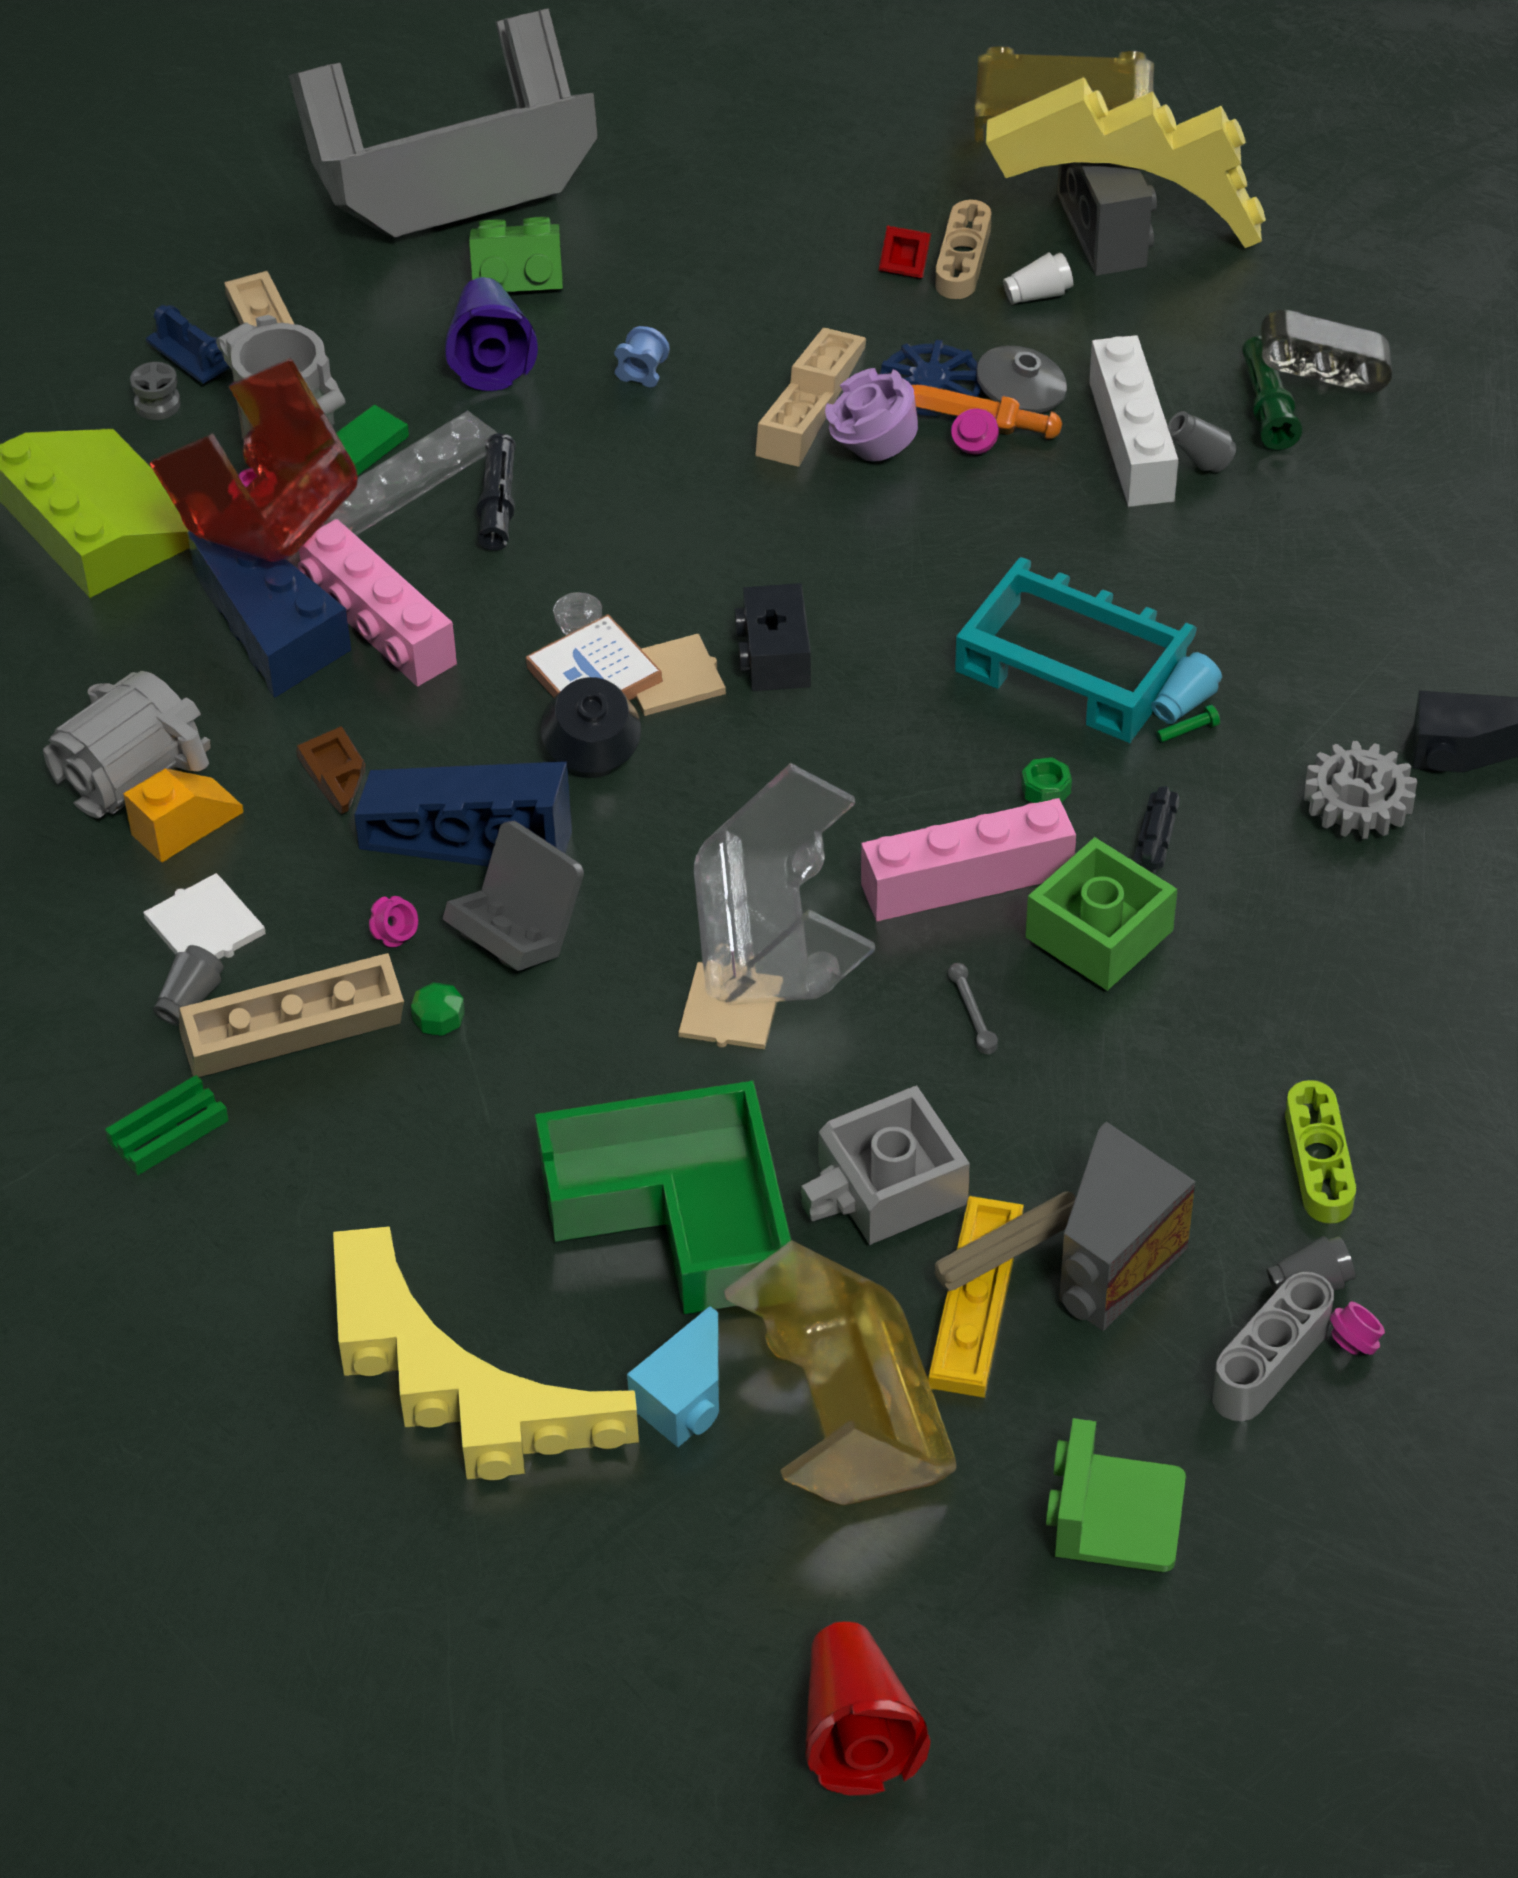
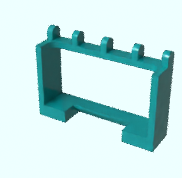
(1108, 706)

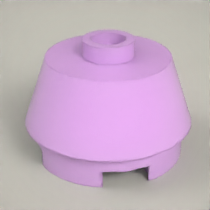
(874, 415)

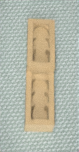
(799, 412)

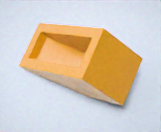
(177, 810)

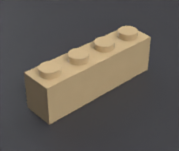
(290, 1015)

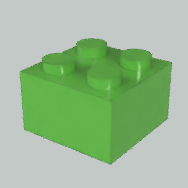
(1101, 913)

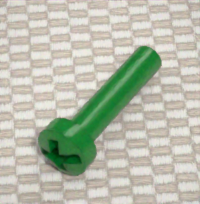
(1209, 717)

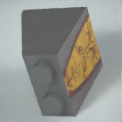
(1122, 1228)

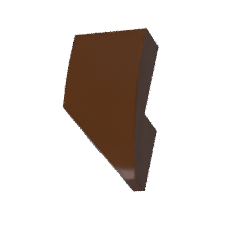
(333, 766)

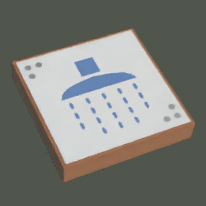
(595, 651)

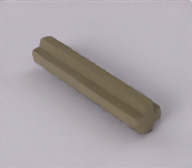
(1005, 1242)

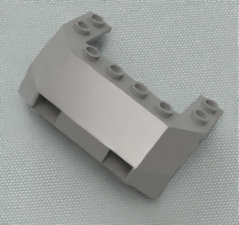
(460, 166)

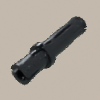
(496, 504)

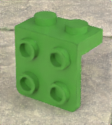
(517, 255)
(1114, 1506)

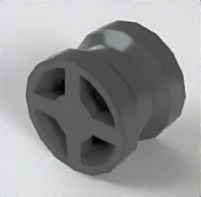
(155, 390)

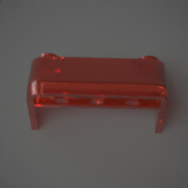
(297, 466)

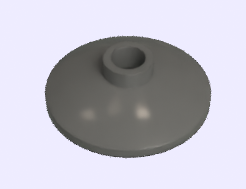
(1023, 376)

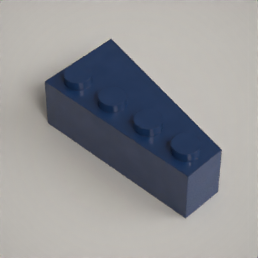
(274, 611)
(460, 809)

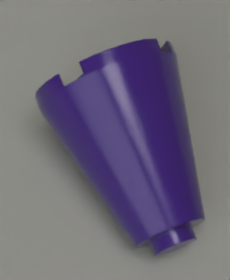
(489, 337)

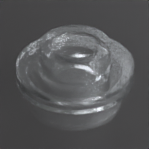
(576, 611)

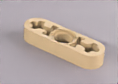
(967, 262)

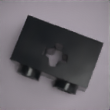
(775, 636)

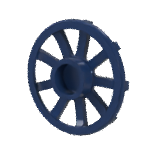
(932, 372)

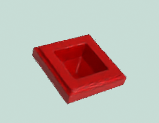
(905, 251)

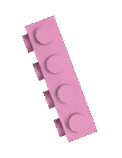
(380, 603)
(965, 859)

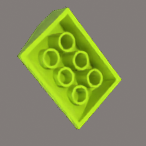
(90, 504)

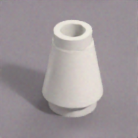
(1039, 280)

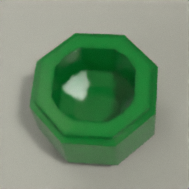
(1046, 780)
(437, 1009)

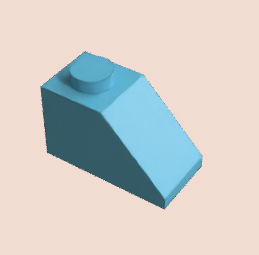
(680, 1381)

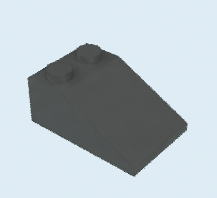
(1109, 213)

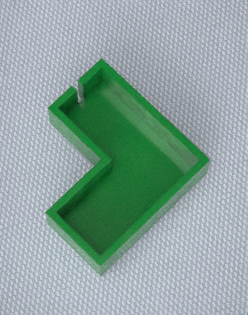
(673, 1162)

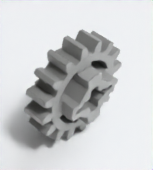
(1360, 789)

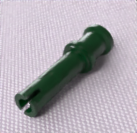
(1272, 403)

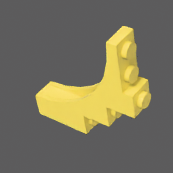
(1140, 134)
(442, 1383)

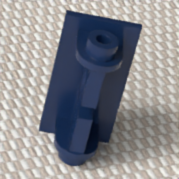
(186, 345)

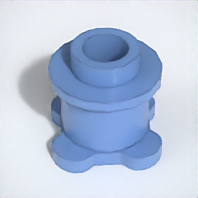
(641, 356)

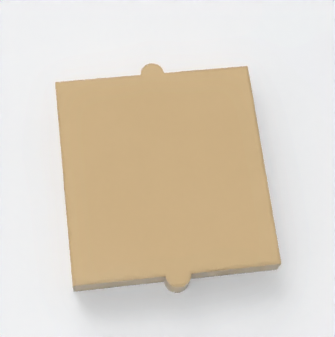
(686, 675)
(723, 1023)

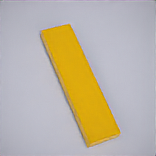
(974, 1310)

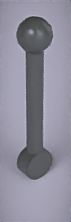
(986, 1040)

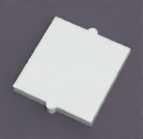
(205, 917)

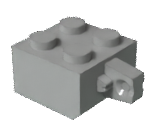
(887, 1167)

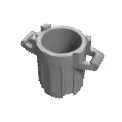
(261, 346)
(124, 740)

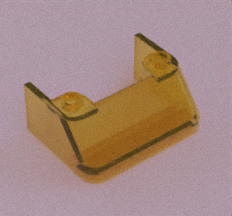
(1014, 79)
(861, 1373)

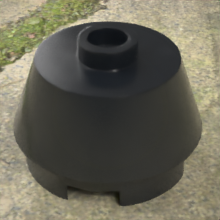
(591, 727)

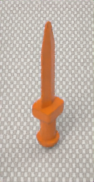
(1006, 413)

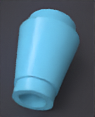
(1188, 685)

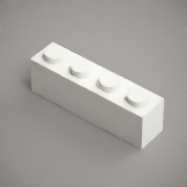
(1133, 421)

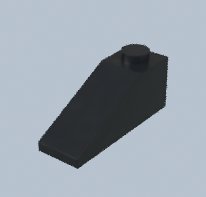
(1463, 731)

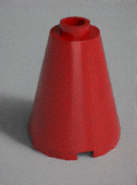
(859, 1715)

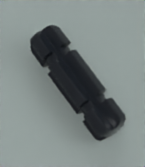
(1157, 829)

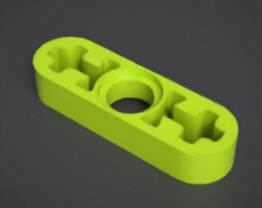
(1312, 1170)

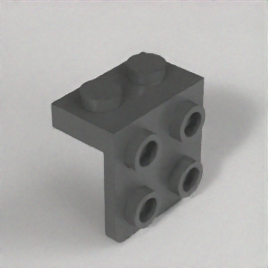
(523, 900)

